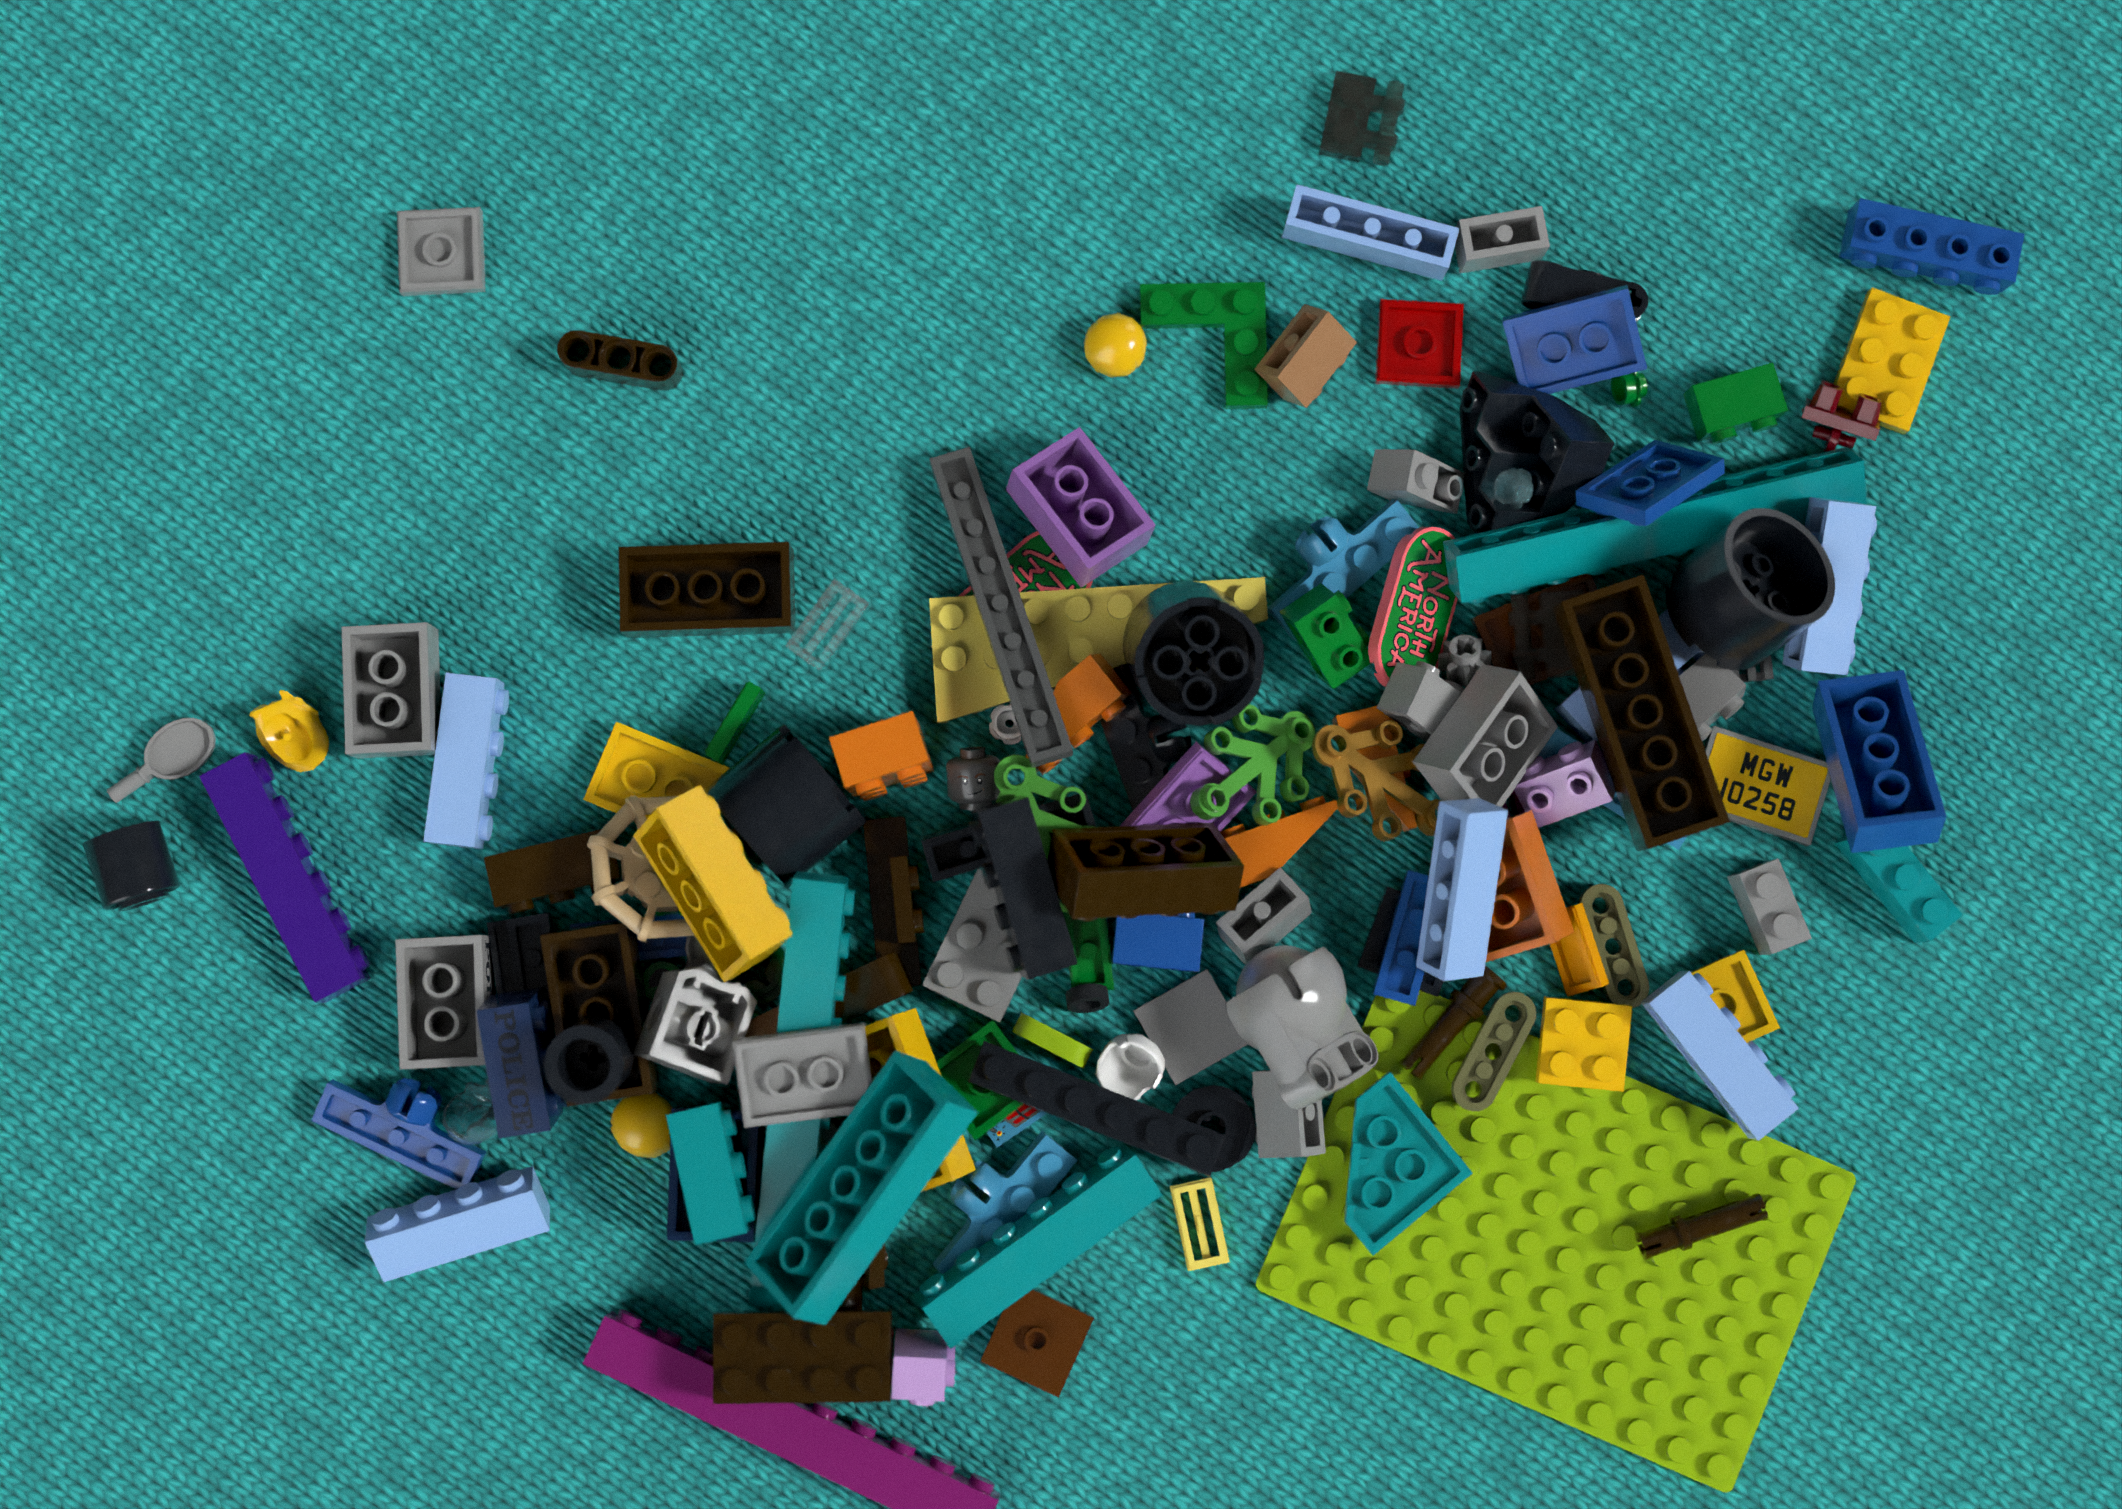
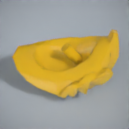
(291, 732)

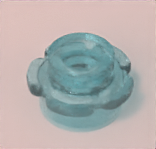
(1506, 485)

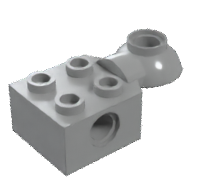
(696, 1019)

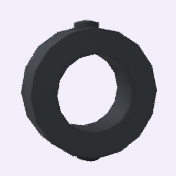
(1087, 998)

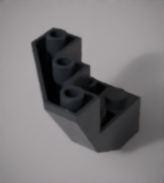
(1528, 430)

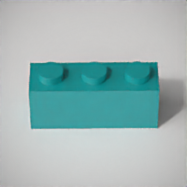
(1904, 889)
(711, 1172)

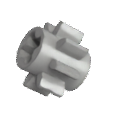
(1463, 658)

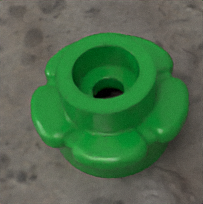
(1629, 389)

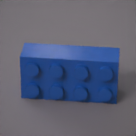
(1878, 761)

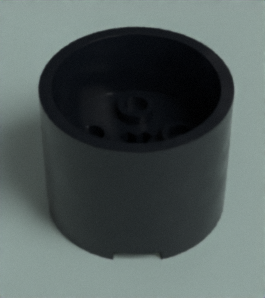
(1751, 588)
(1186, 619)
(785, 805)

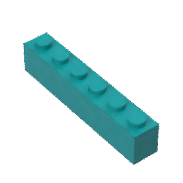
(1037, 1244)

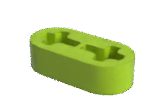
(1052, 1040)

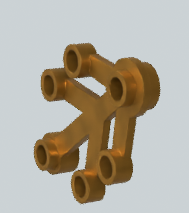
(1375, 777)

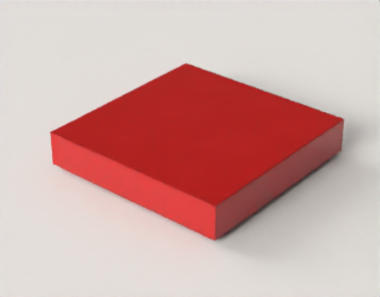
(1419, 343)

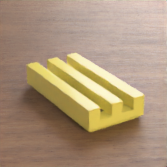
(1192, 1187)

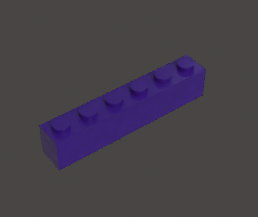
(286, 877)

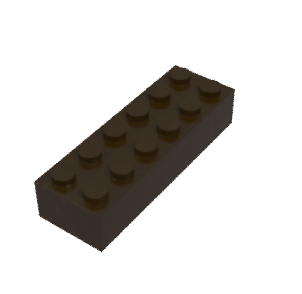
(1640, 713)

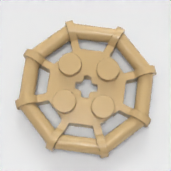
(637, 874)

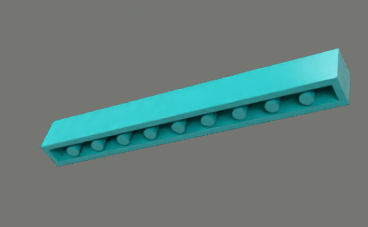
(1592, 544)
(806, 1002)

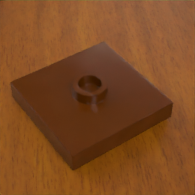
(1038, 1341)

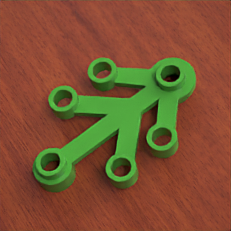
(1260, 762)
(1036, 784)

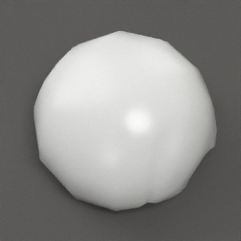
(1130, 1065)

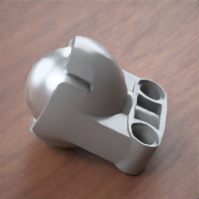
(1299, 1020)

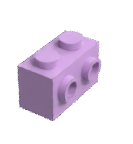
(1566, 783)
(922, 1366)

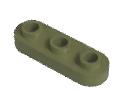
(1627, 960)
(1508, 1037)

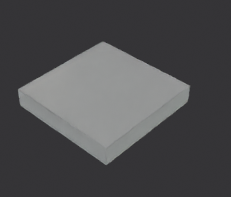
(441, 251)
(1190, 1026)

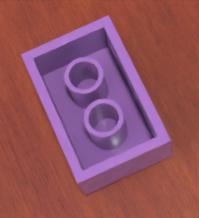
(1080, 507)

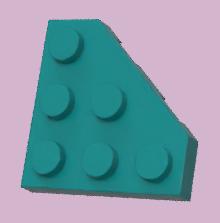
(1395, 1164)

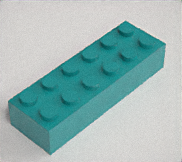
(860, 1188)

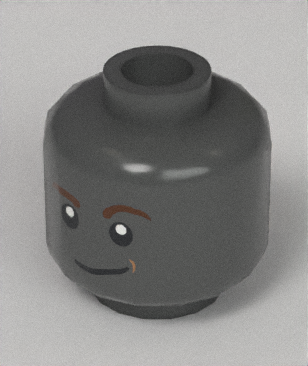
(972, 778)

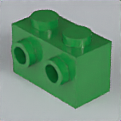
(1735, 403)
(1327, 634)

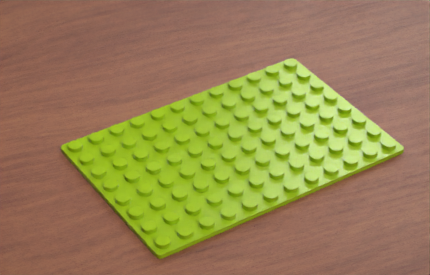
(1535, 1258)

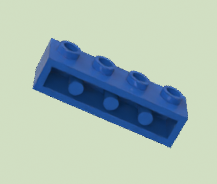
(1931, 246)

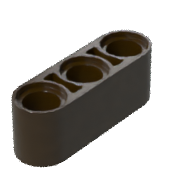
(602, 350)
(872, 987)

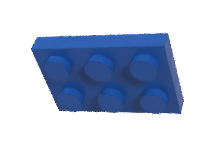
(1575, 341)
(1650, 482)

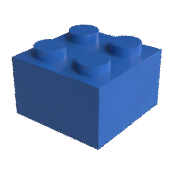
(1159, 942)

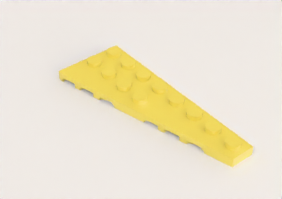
(1066, 630)

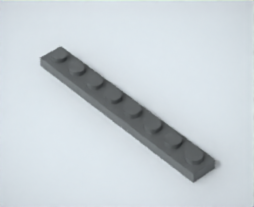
(1001, 608)

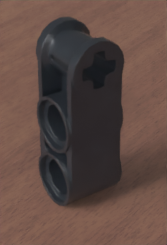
(1553, 283)

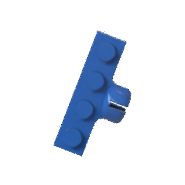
(400, 1129)

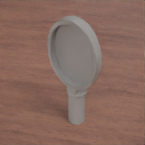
(170, 754)

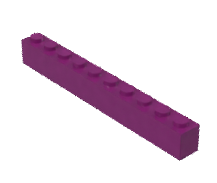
(795, 1431)

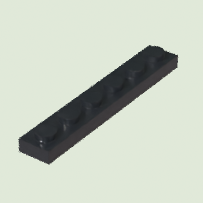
(1096, 1109)

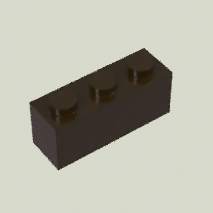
(544, 872)

